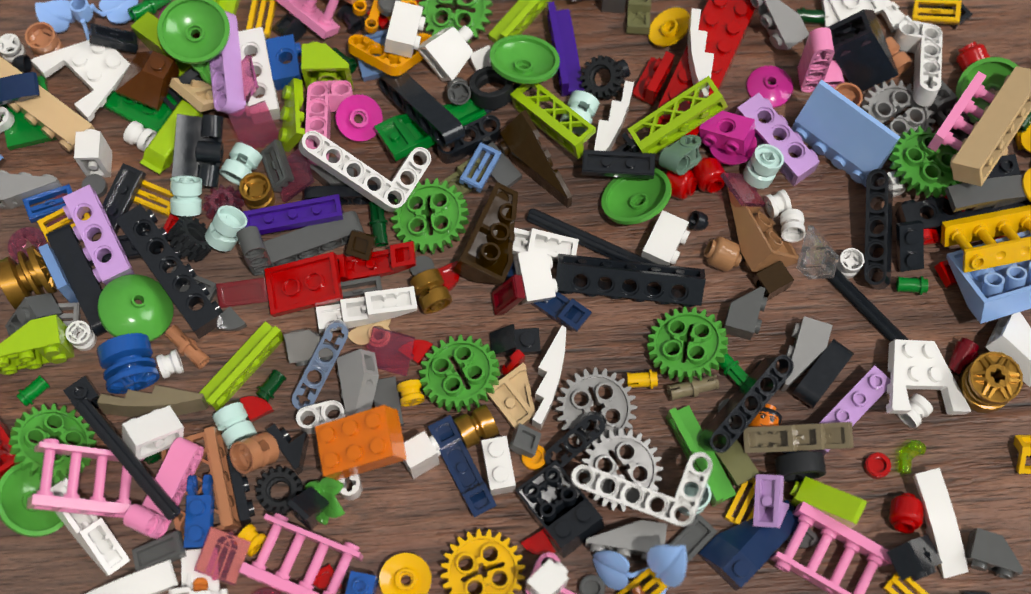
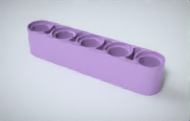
(227, 73)

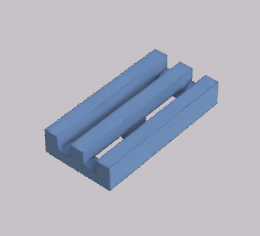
(473, 181)

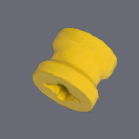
(410, 393)
(257, 540)

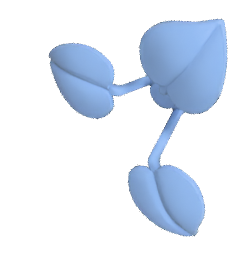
(63, 12)
(665, 560)

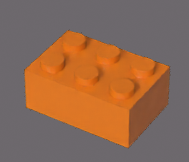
(360, 442)

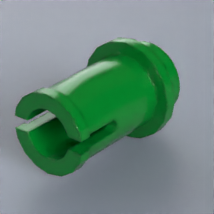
(916, 285)
(32, 391)

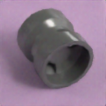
(460, 94)

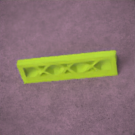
(517, 19)
(684, 121)
(548, 124)
(242, 365)

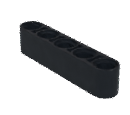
(422, 108)
(875, 218)
(78, 273)
(757, 400)

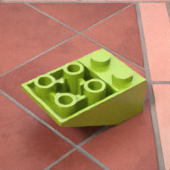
(34, 345)

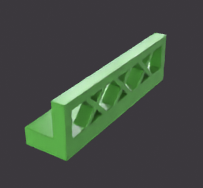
(688, 435)

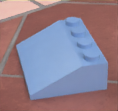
(844, 133)
(994, 290)

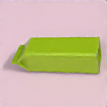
(160, 151)

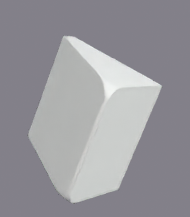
(480, 58)

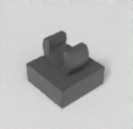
(525, 441)

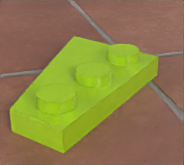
(291, 115)

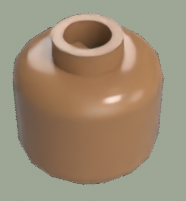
(723, 254)

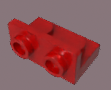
(653, 78)

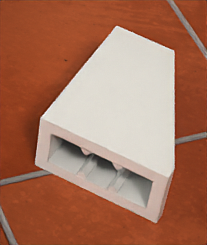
(1013, 338)

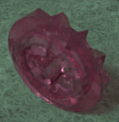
(18, 241)

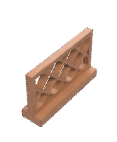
(222, 483)

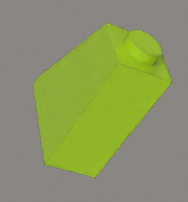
(146, 31)
(828, 500)

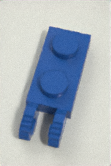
(199, 511)

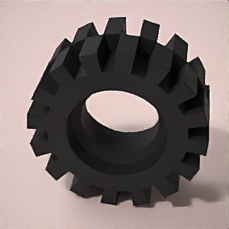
(615, 80)
(189, 238)
(269, 480)

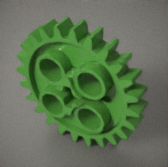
(478, 18)
(922, 166)
(451, 212)
(665, 341)
(480, 362)
(35, 427)

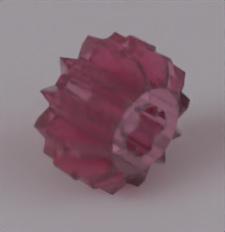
(222, 196)

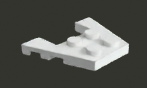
(840, 9)
(94, 65)
(921, 366)

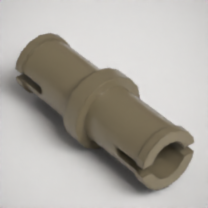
(692, 389)

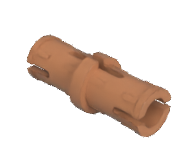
(187, 346)

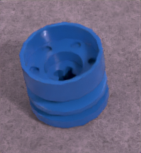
(127, 363)

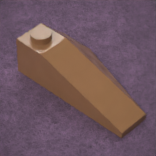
(758, 239)

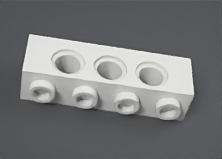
(254, 42)

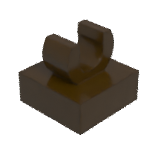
(361, 245)

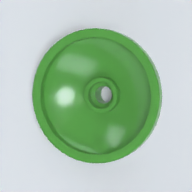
(184, 19)
(524, 59)
(995, 70)
(636, 199)
(123, 316)
(15, 490)

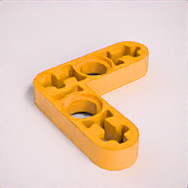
(389, 63)

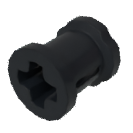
(354, 22)

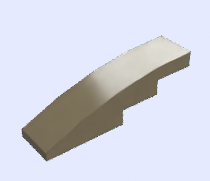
(141, 403)
(798, 437)

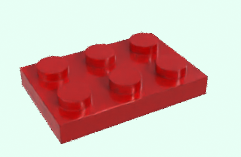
(303, 284)

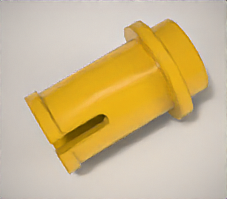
(642, 379)

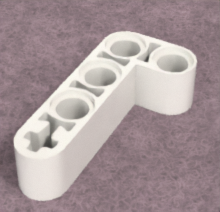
(926, 43)
(320, 412)

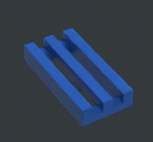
(42, 210)

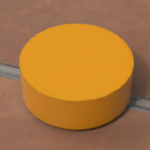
(536, 462)

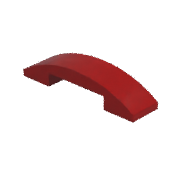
(382, 263)

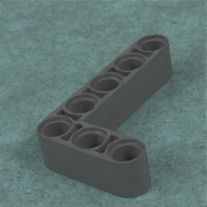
(295, 245)

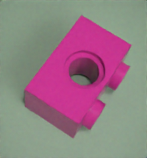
(728, 132)

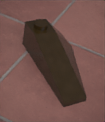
(524, 149)
(490, 245)

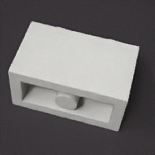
(403, 29)
(93, 153)
(666, 239)
(536, 275)
(152, 432)
(421, 454)
(498, 465)
(548, 579)

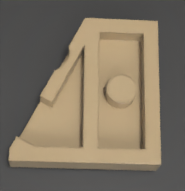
(197, 93)
(514, 397)

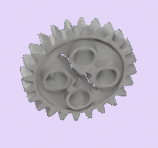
(884, 98)
(618, 402)
(640, 456)

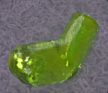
(907, 453)

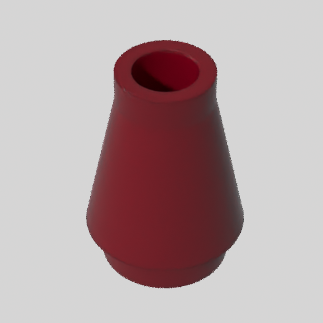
(962, 355)

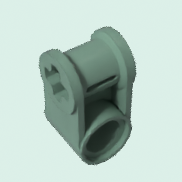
(681, 155)

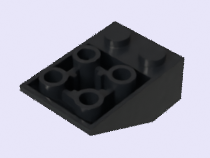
(862, 50)
(560, 508)

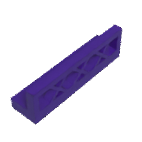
(564, 42)
(296, 214)

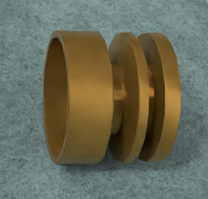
(24, 277)
(979, 387)

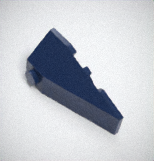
(745, 548)

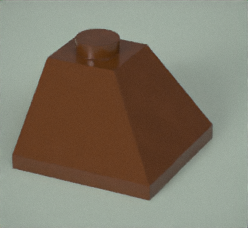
(148, 78)

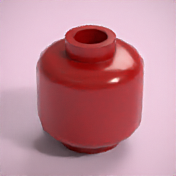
(971, 54)
(708, 175)
(682, 185)
(906, 513)

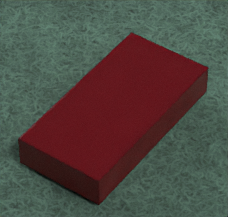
(242, 292)
(508, 295)

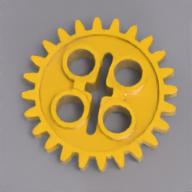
(474, 550)

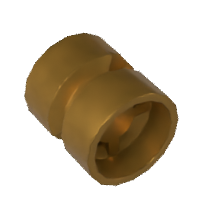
(256, 191)
(431, 291)
(478, 425)

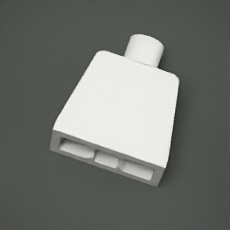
(447, 51)

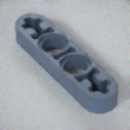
(322, 366)

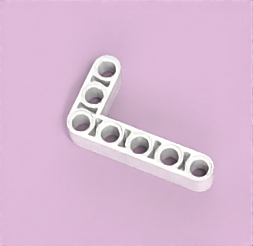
(366, 173)
(647, 495)

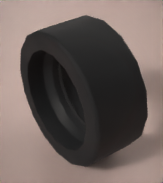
(490, 100)
(799, 465)

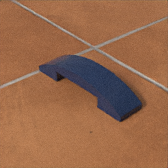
(18, 87)
(561, 309)
(462, 466)

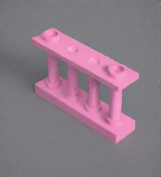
(311, 16)
(956, 121)
(70, 501)
(830, 530)
(280, 580)

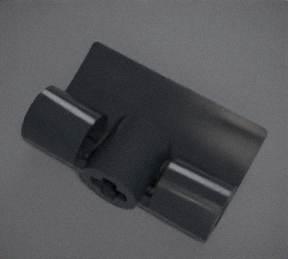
(198, 148)

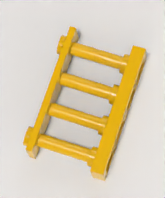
(985, 228)

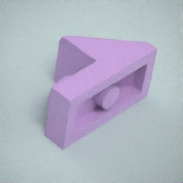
(768, 502)

